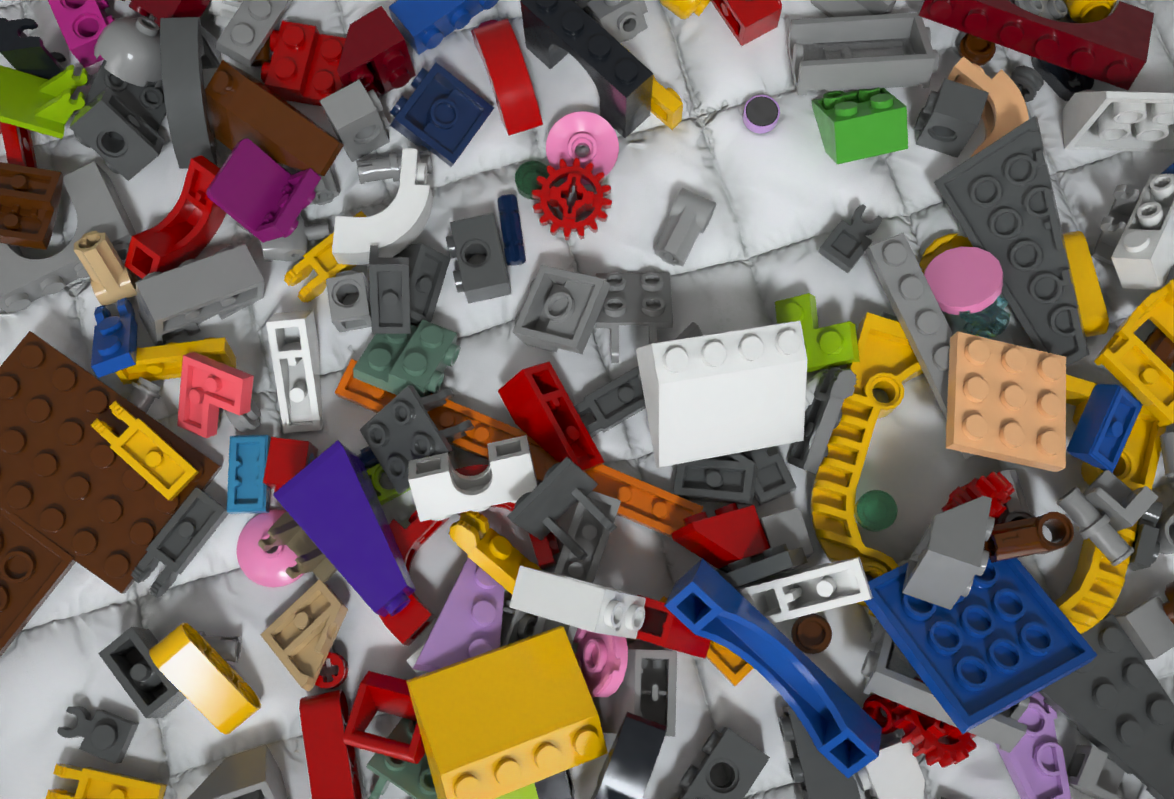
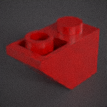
(723, 537)
(668, 631)

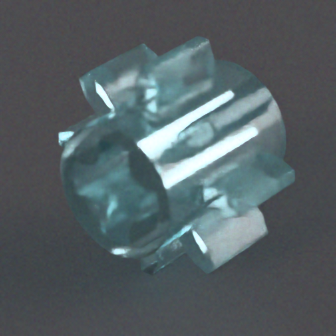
(989, 321)

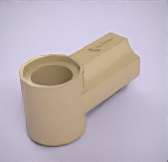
(106, 269)

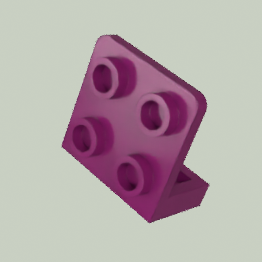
(261, 192)

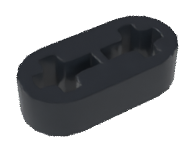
(1059, 78)

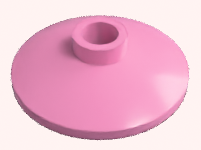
(586, 130)
(258, 564)

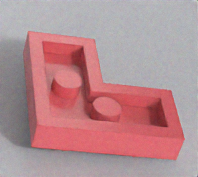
(207, 387)

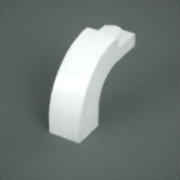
(394, 226)

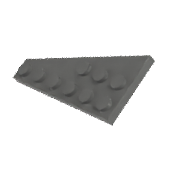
(1011, 211)
(1121, 708)

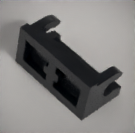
(28, 53)

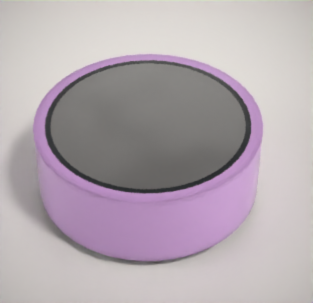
(761, 114)

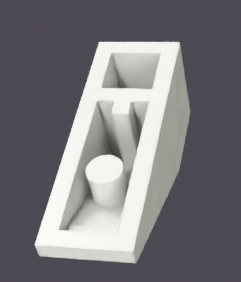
(296, 370)
(809, 590)

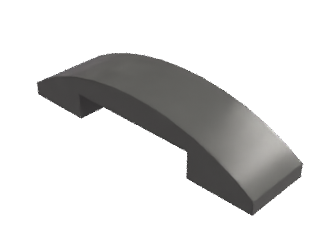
(184, 89)

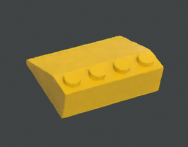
(506, 718)

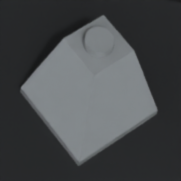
(244, 776)

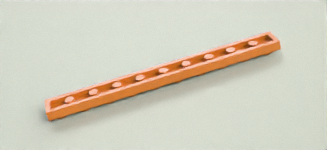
(639, 500)

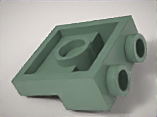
(409, 359)

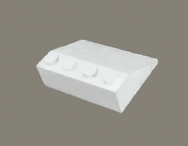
(1119, 121)
(724, 392)

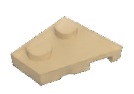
(307, 633)

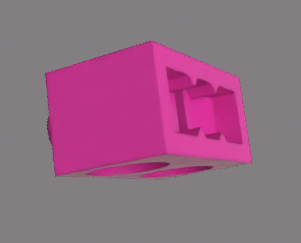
(79, 23)

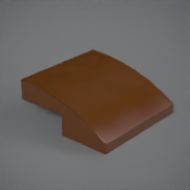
(28, 205)

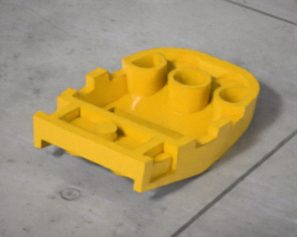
(1136, 364)

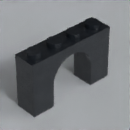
(622, 81)

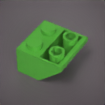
(861, 124)

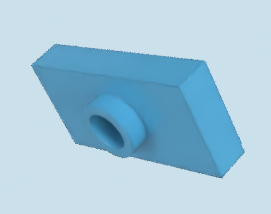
(245, 474)

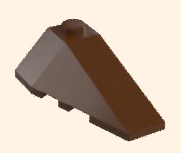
(248, 109)

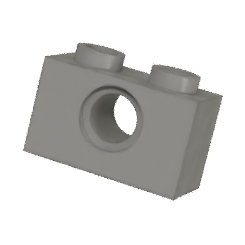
(357, 119)

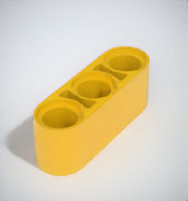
(1086, 284)
(205, 678)

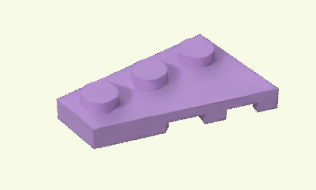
(467, 622)

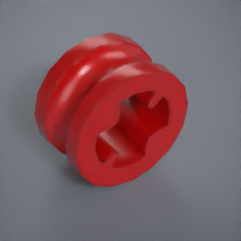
(339, 679)

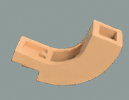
(1004, 106)

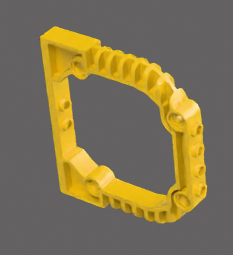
(886, 365)

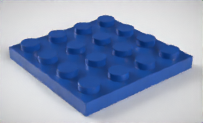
(987, 648)

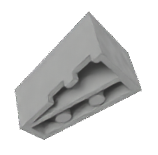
(197, 291)

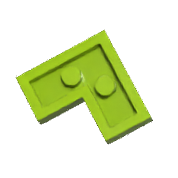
(826, 345)

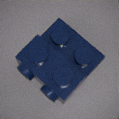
(440, 114)

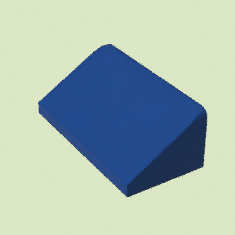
(1104, 426)

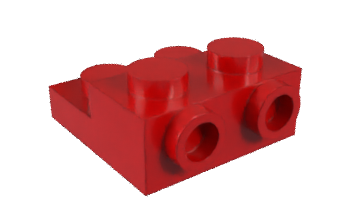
(303, 63)

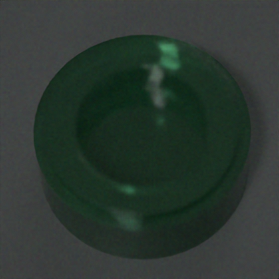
(526, 177)
(875, 510)

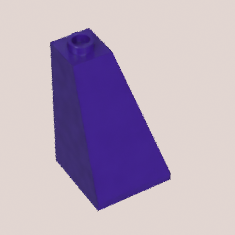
(345, 520)

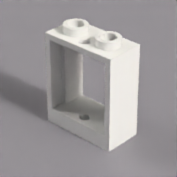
(578, 603)

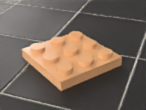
(1006, 402)

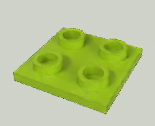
(40, 102)

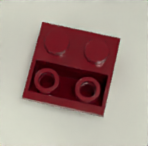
(375, 54)

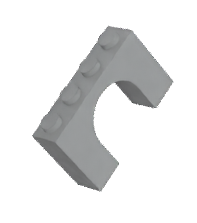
(96, 209)

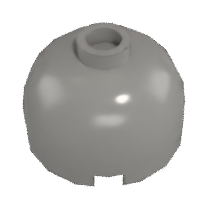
(131, 50)

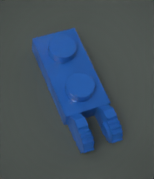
(114, 339)

